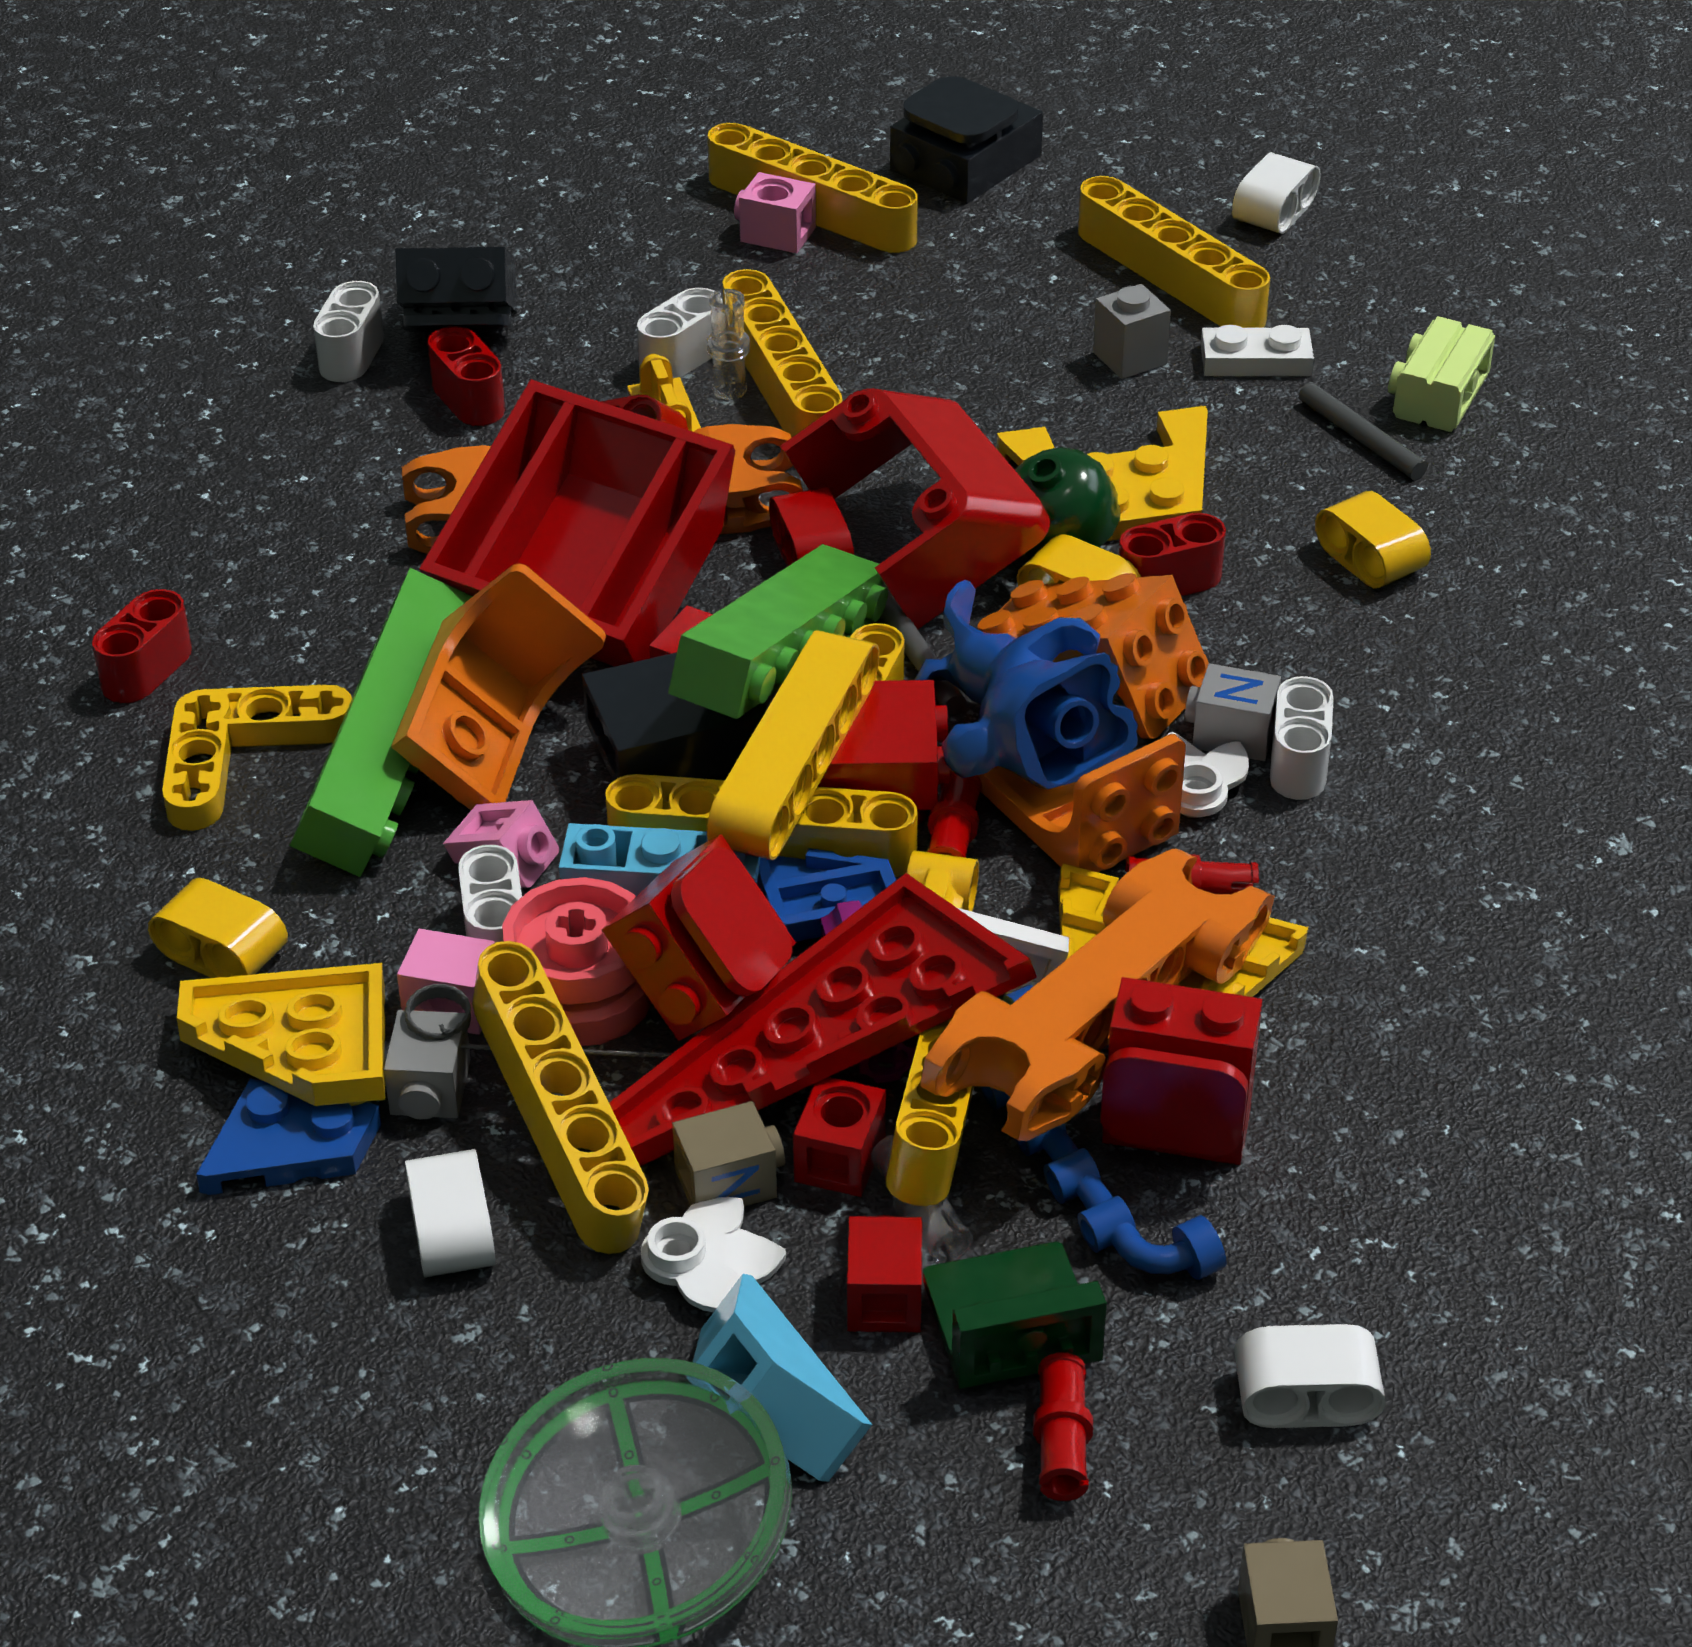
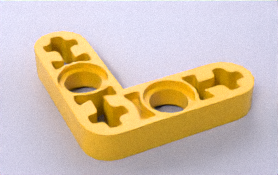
(230, 726)

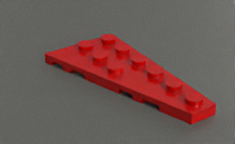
(850, 995)

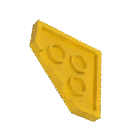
(295, 1029)

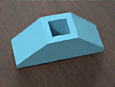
(630, 854)
(769, 1358)

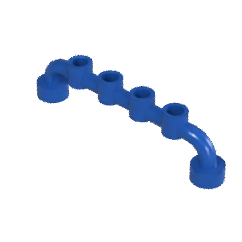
(1108, 1217)

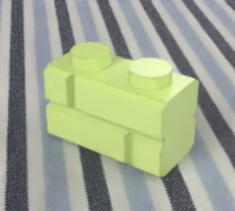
(1441, 373)

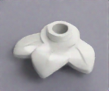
(1210, 777)
(708, 1252)

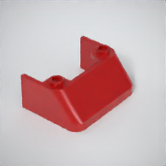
(969, 519)

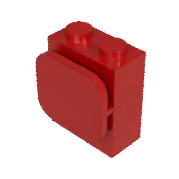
(895, 745)
(700, 938)
(1180, 1070)

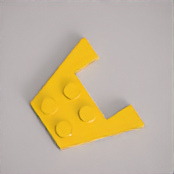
(1149, 481)
(1081, 908)

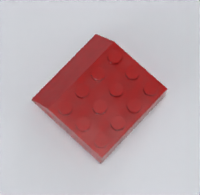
(596, 507)

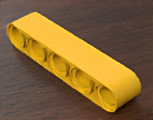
(847, 197)
(1173, 253)
(781, 355)
(793, 744)
(834, 819)
(519, 1004)
(926, 1134)

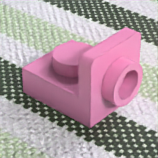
(512, 826)

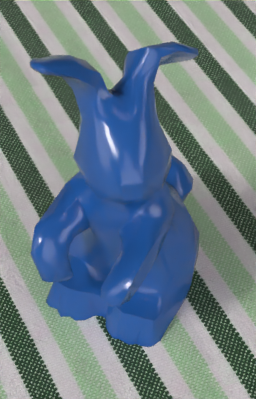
(1035, 713)

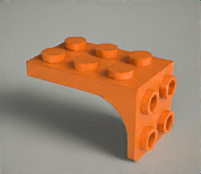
(1139, 627)
(489, 682)
(1104, 812)

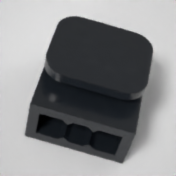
(963, 137)
(456, 288)
(656, 733)

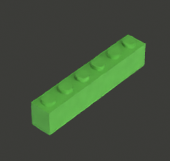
(754, 641)
(362, 772)

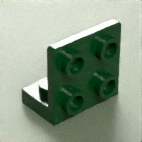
(1013, 1311)

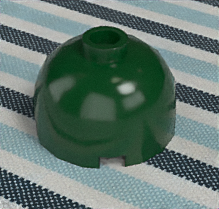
(1074, 494)

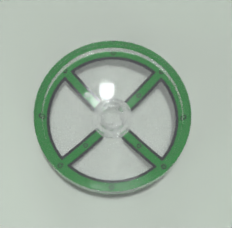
(635, 1503)

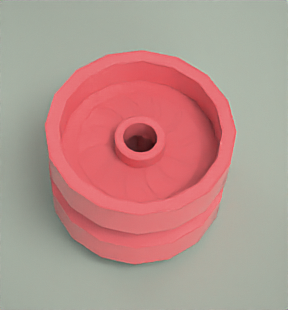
(585, 971)

